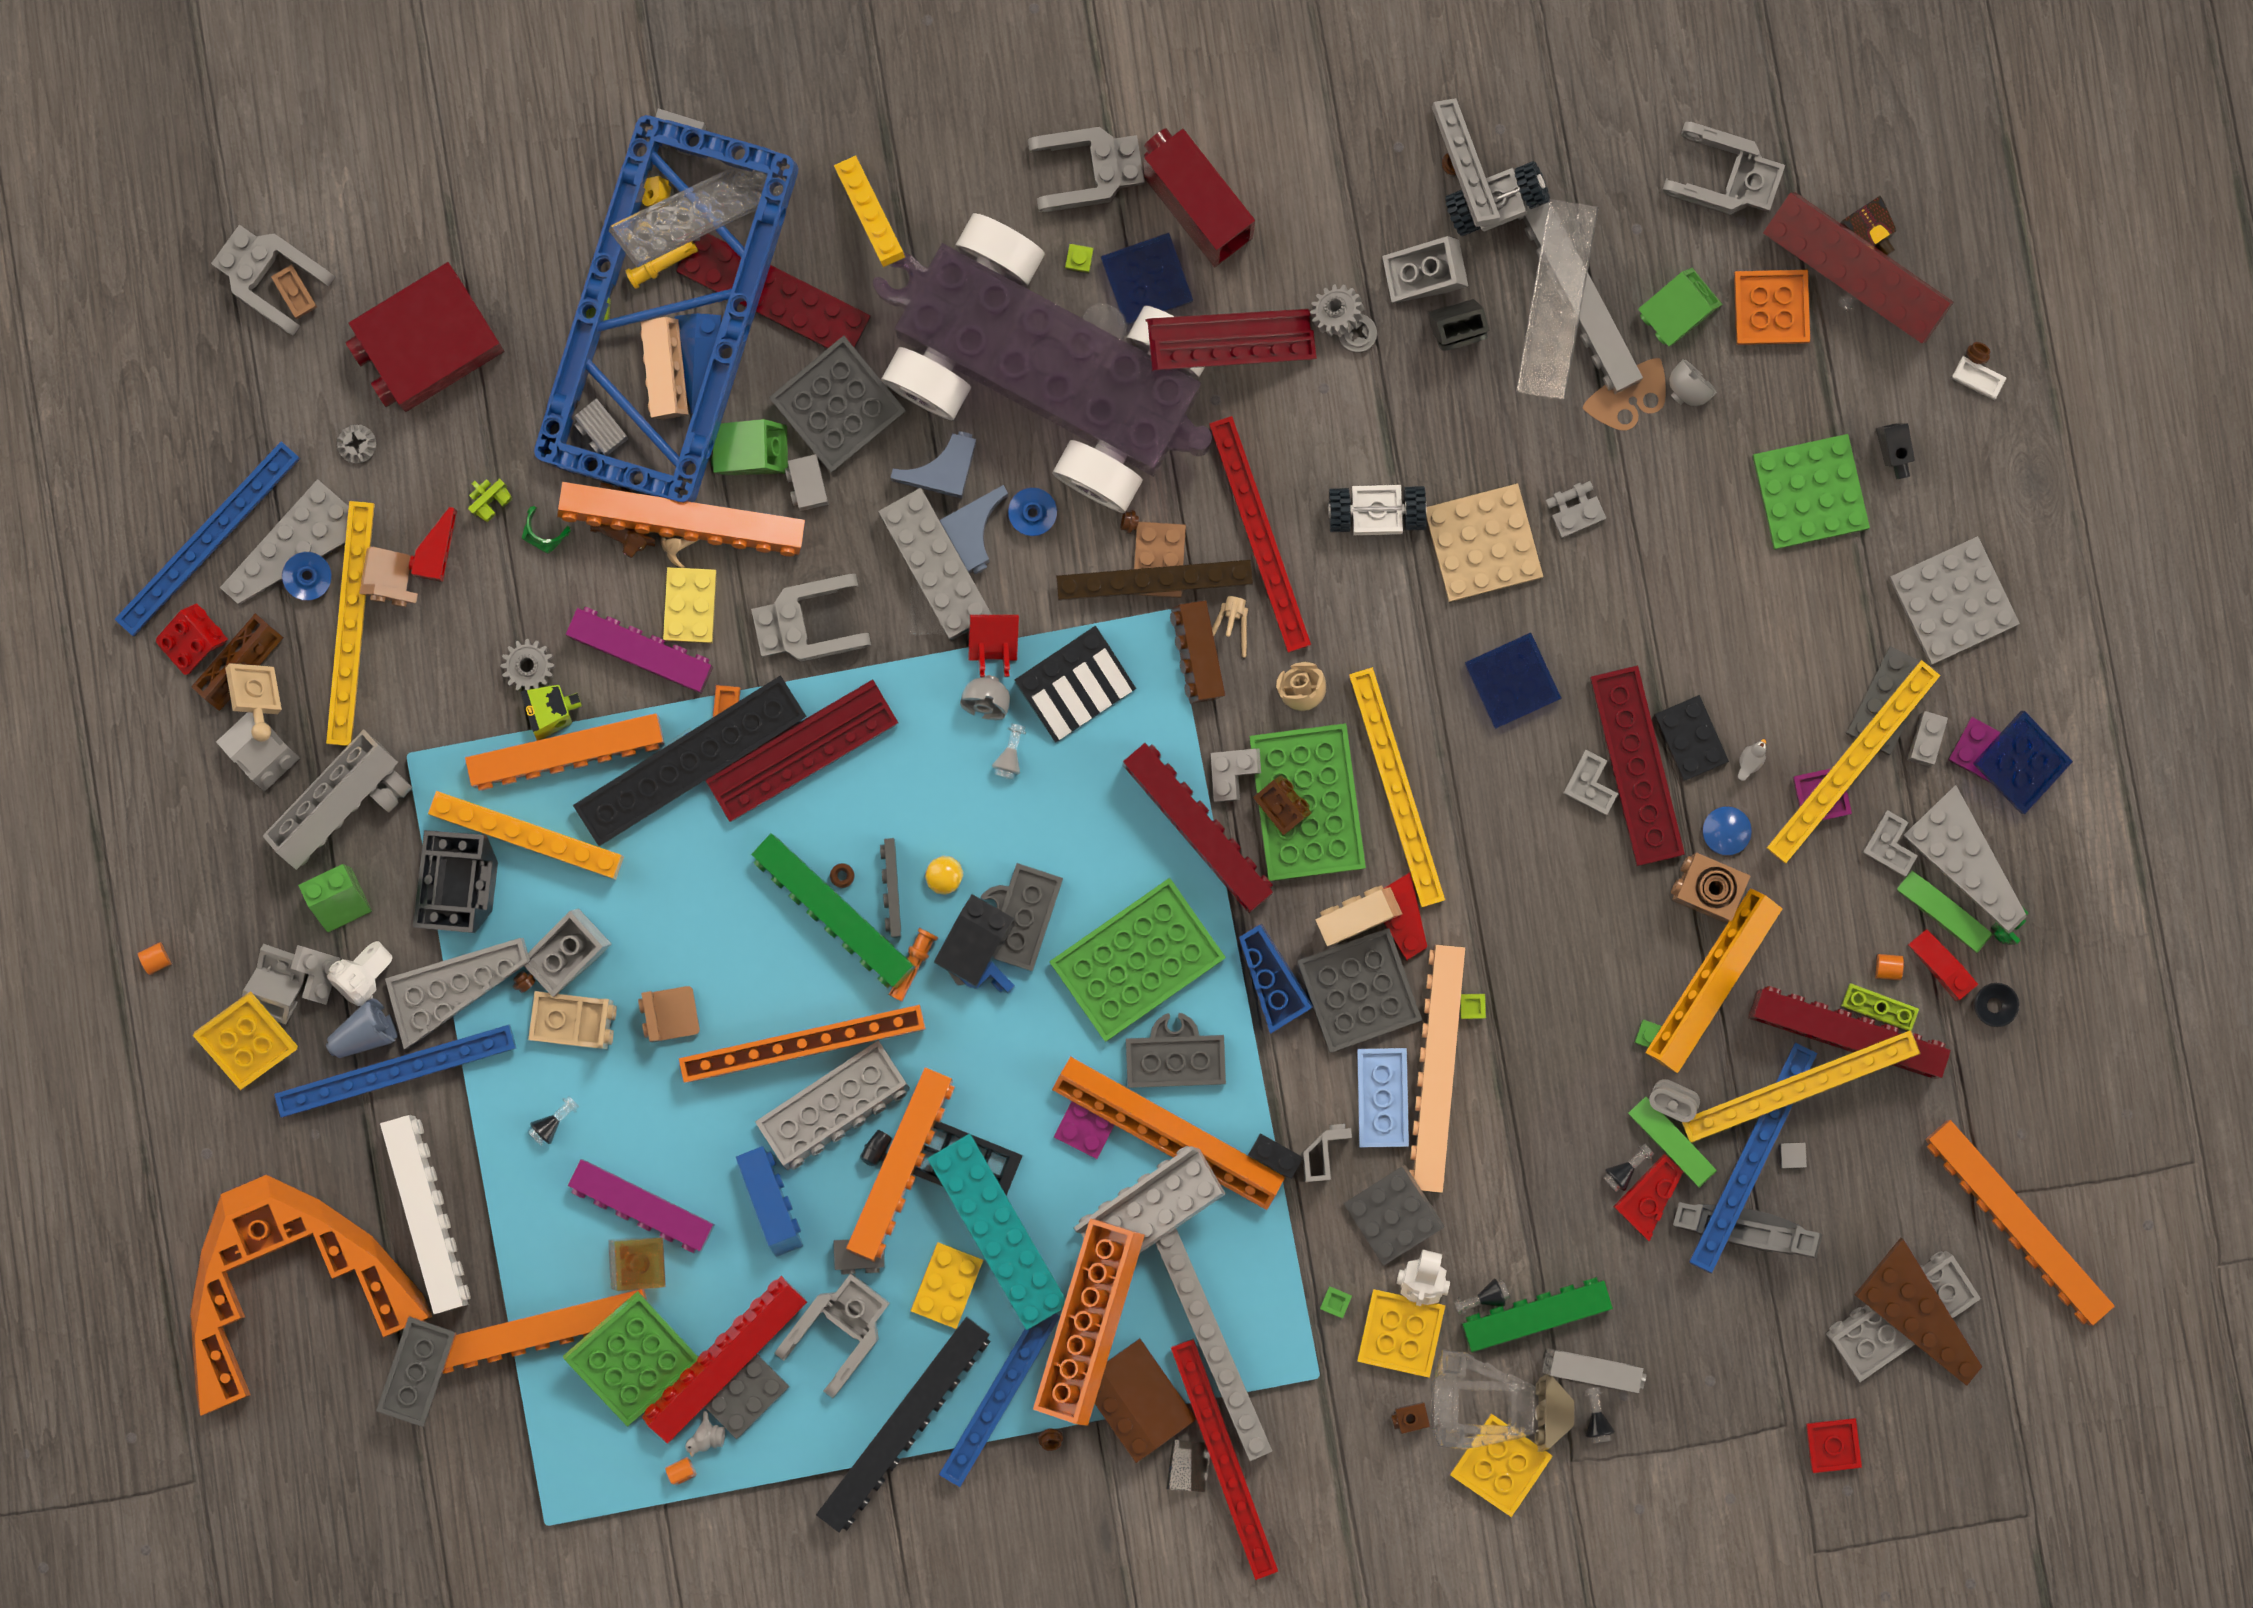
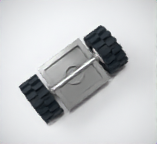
(1509, 192)

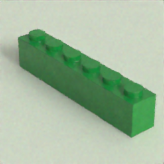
(1537, 1315)

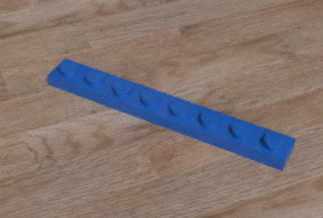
(996, 1400)

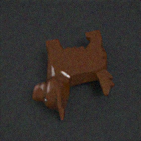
(631, 540)

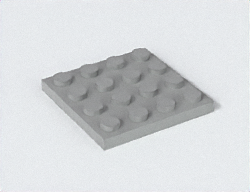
(1954, 600)

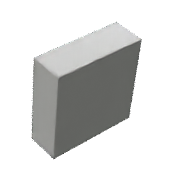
(1793, 1155)

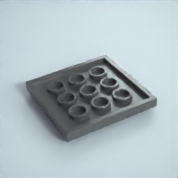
(837, 404)
(1359, 990)

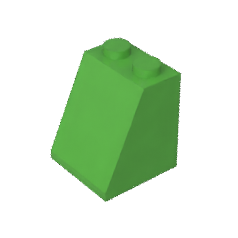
(1679, 307)
(750, 448)
(335, 897)

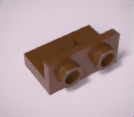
(1282, 804)

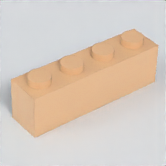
(664, 368)

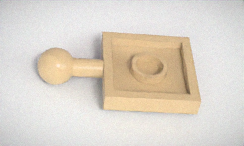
(254, 691)

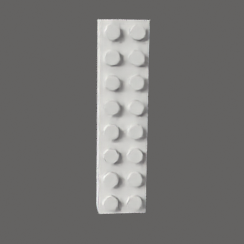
(424, 1213)

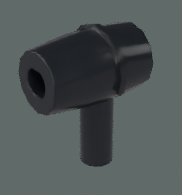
(876, 1148)

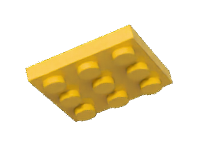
(245, 1040)
(1400, 1333)
(1502, 1470)

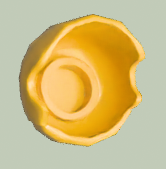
(944, 875)

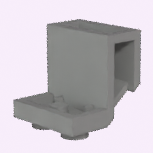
(260, 761)
(276, 983)
(1335, 1133)

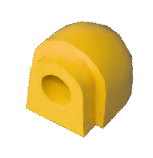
(656, 190)

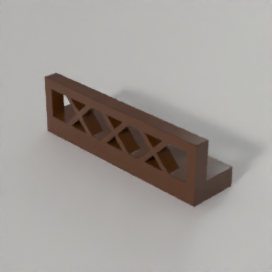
(254, 650)

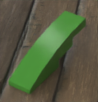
(1944, 911)
(1672, 1142)

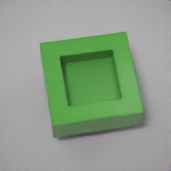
(1647, 1033)
(1335, 1302)

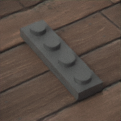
(890, 877)

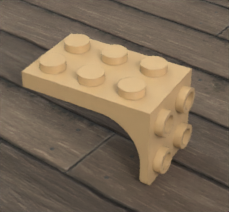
(572, 1020)

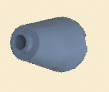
(362, 1031)

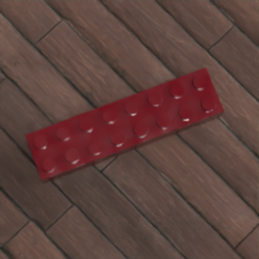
(1858, 267)
(1197, 828)
(1841, 1030)

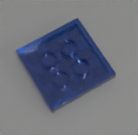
(1147, 277)
(1512, 680)
(2023, 762)

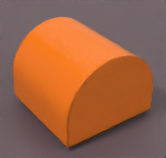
(154, 958)
(1889, 967)
(680, 1471)

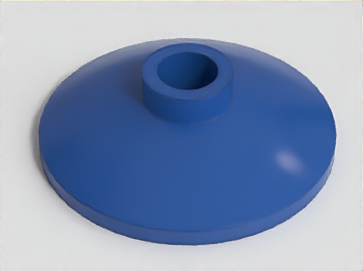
(1032, 499)
(303, 588)

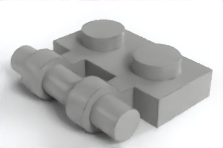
(1578, 516)

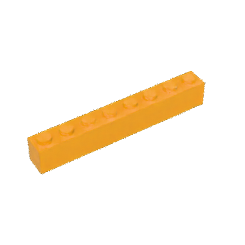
(526, 835)
(1714, 980)

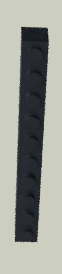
(903, 1424)

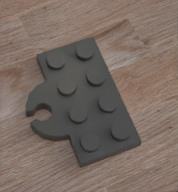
(1031, 903)
(1175, 1057)

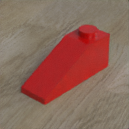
(433, 552)
(1943, 965)

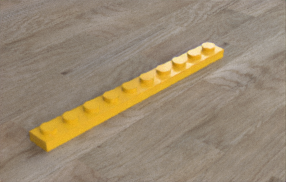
(349, 625)
(1853, 761)
(1397, 787)
(1802, 1086)

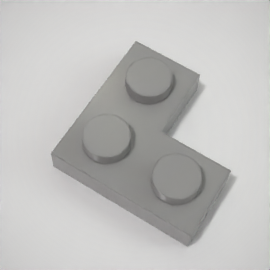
(1227, 768)
(1584, 785)
(1884, 847)
(317, 966)

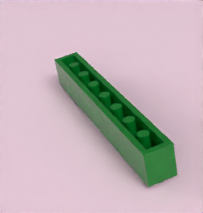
(833, 910)

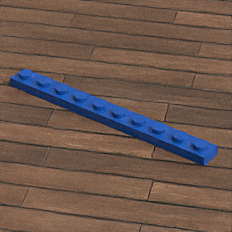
(207, 538)
(395, 1071)
(1747, 1169)

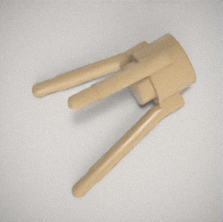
(1234, 609)

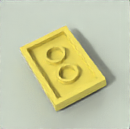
(689, 605)

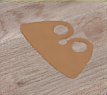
(1606, 405)

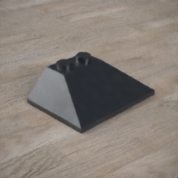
(455, 882)

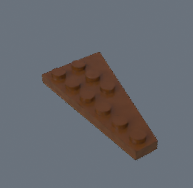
(1909, 1302)

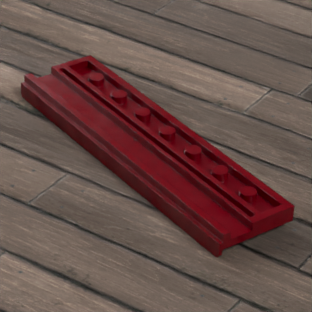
(1230, 339)
(802, 750)

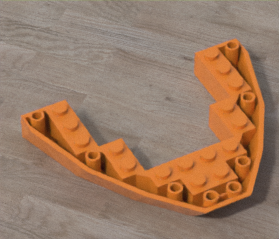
(257, 1222)

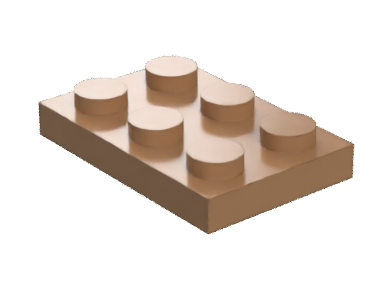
(1159, 547)

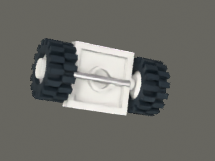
(1377, 509)

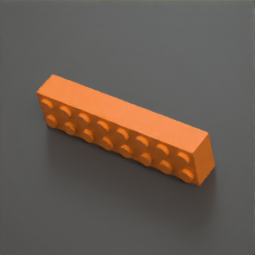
(1088, 1322)

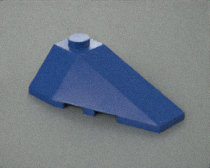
(697, 340)

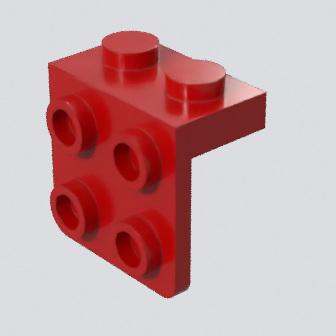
(190, 638)

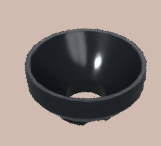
(2007, 998)

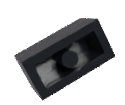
(1275, 1156)

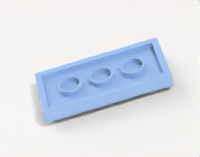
(1383, 1097)

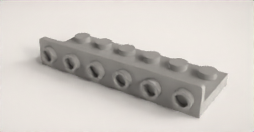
(833, 1106)
(1162, 1198)
(1871, 1342)

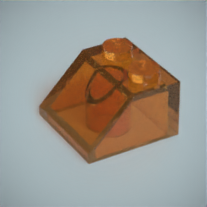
(636, 1263)

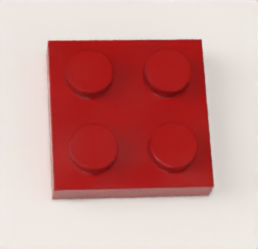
(1833, 1445)

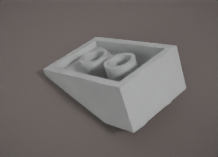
(1425, 270)
(566, 951)

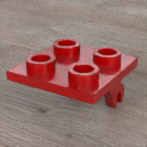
(993, 639)

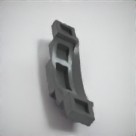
(1754, 1230)

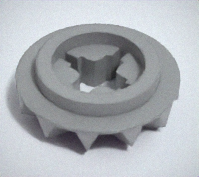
(1360, 344)
(366, 448)

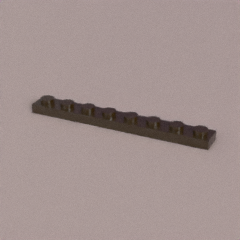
(1154, 580)

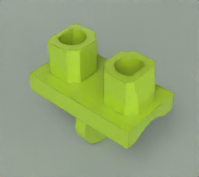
(496, 491)

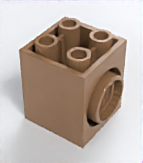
(1694, 891)

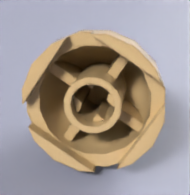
(1302, 686)

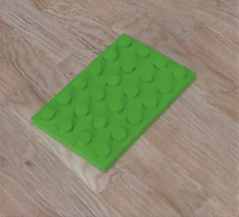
(1322, 774)
(1137, 959)

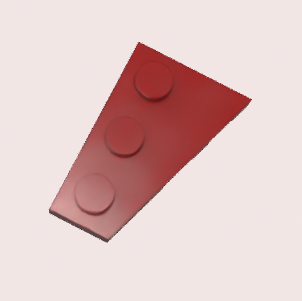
(1407, 927)
(1649, 1195)

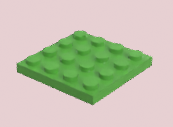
(1811, 491)
(631, 1358)

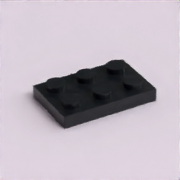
(1691, 738)

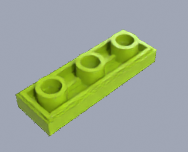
(1866, 1002)

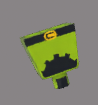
(549, 709)

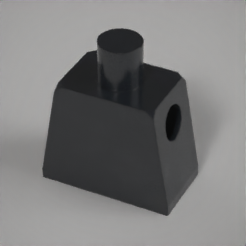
(1892, 438)

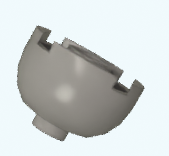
(1689, 385)
(987, 697)

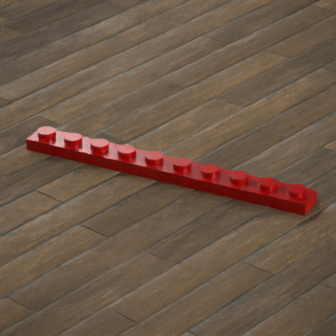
(1260, 534)
(1224, 1459)

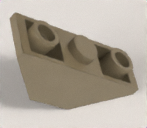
(1553, 1413)

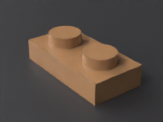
(294, 291)

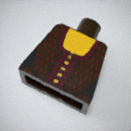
(1873, 225)

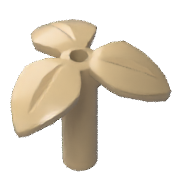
(672, 547)

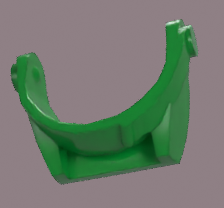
(544, 545)

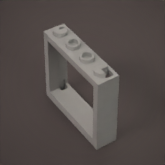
(1593, 1370)

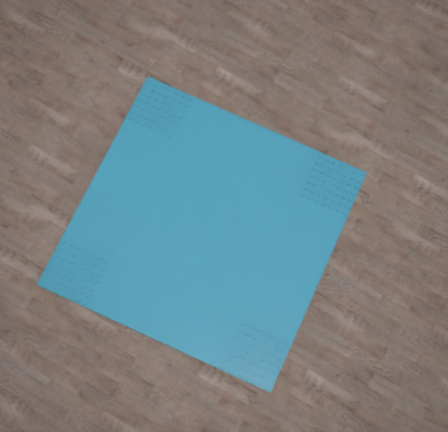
(761, 968)

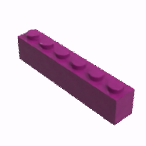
(639, 650)
(641, 1205)

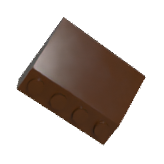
(1140, 1401)

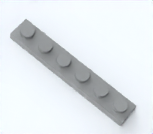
(1466, 162)

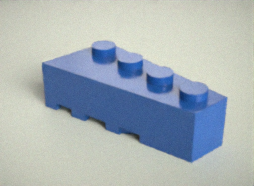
(1276, 985)
(769, 1202)

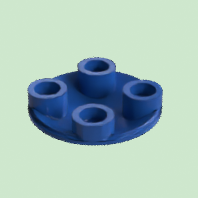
(1727, 830)

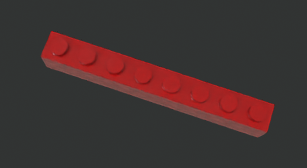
(723, 1359)

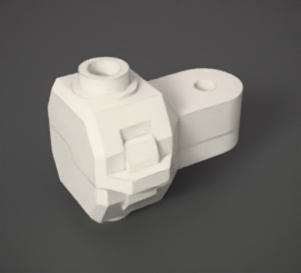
(357, 978)
(1424, 1279)

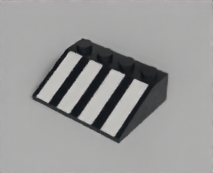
(1075, 684)

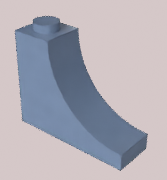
(947, 472)
(967, 529)

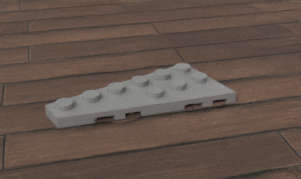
(312, 525)
(1960, 851)
(439, 991)

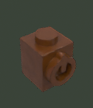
(1410, 1418)

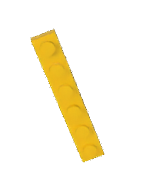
(869, 211)

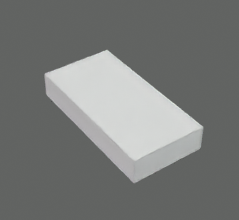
(1978, 378)

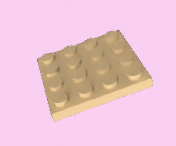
(1483, 542)

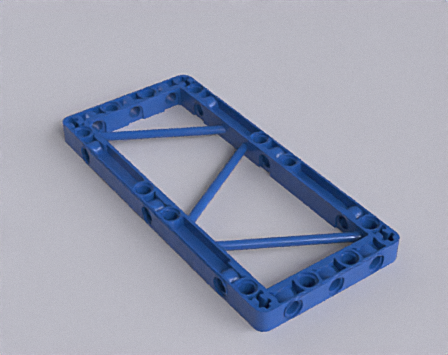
(733, 330)

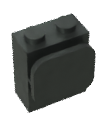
(1459, 324)

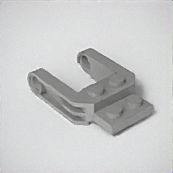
(1113, 160)
(1750, 183)
(247, 260)
(782, 624)
(852, 1309)

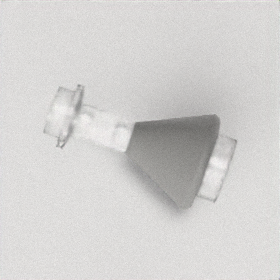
(1007, 763)

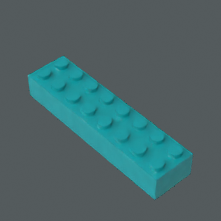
(998, 1231)

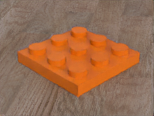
(1772, 307)

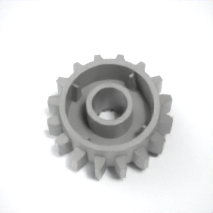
(1326, 311)
(521, 654)

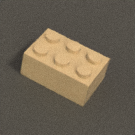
(1358, 915)

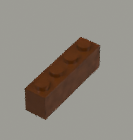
(1197, 652)

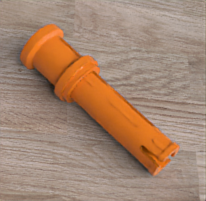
(918, 953)

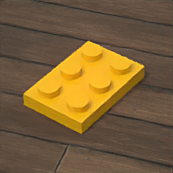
(947, 1285)

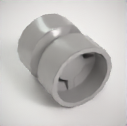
(389, 791)

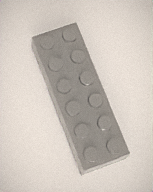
(934, 562)
(330, 799)

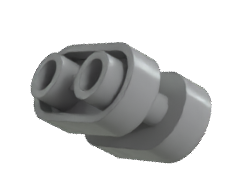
(1674, 1100)

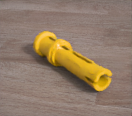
(652, 268)

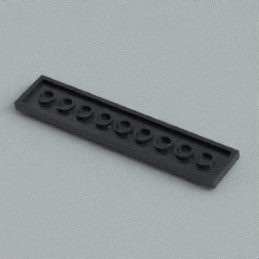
(689, 760)

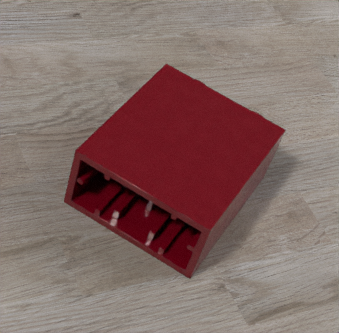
(1197, 195)
(423, 339)

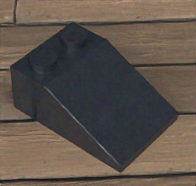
(974, 940)

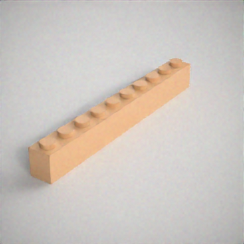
(1438, 1067)

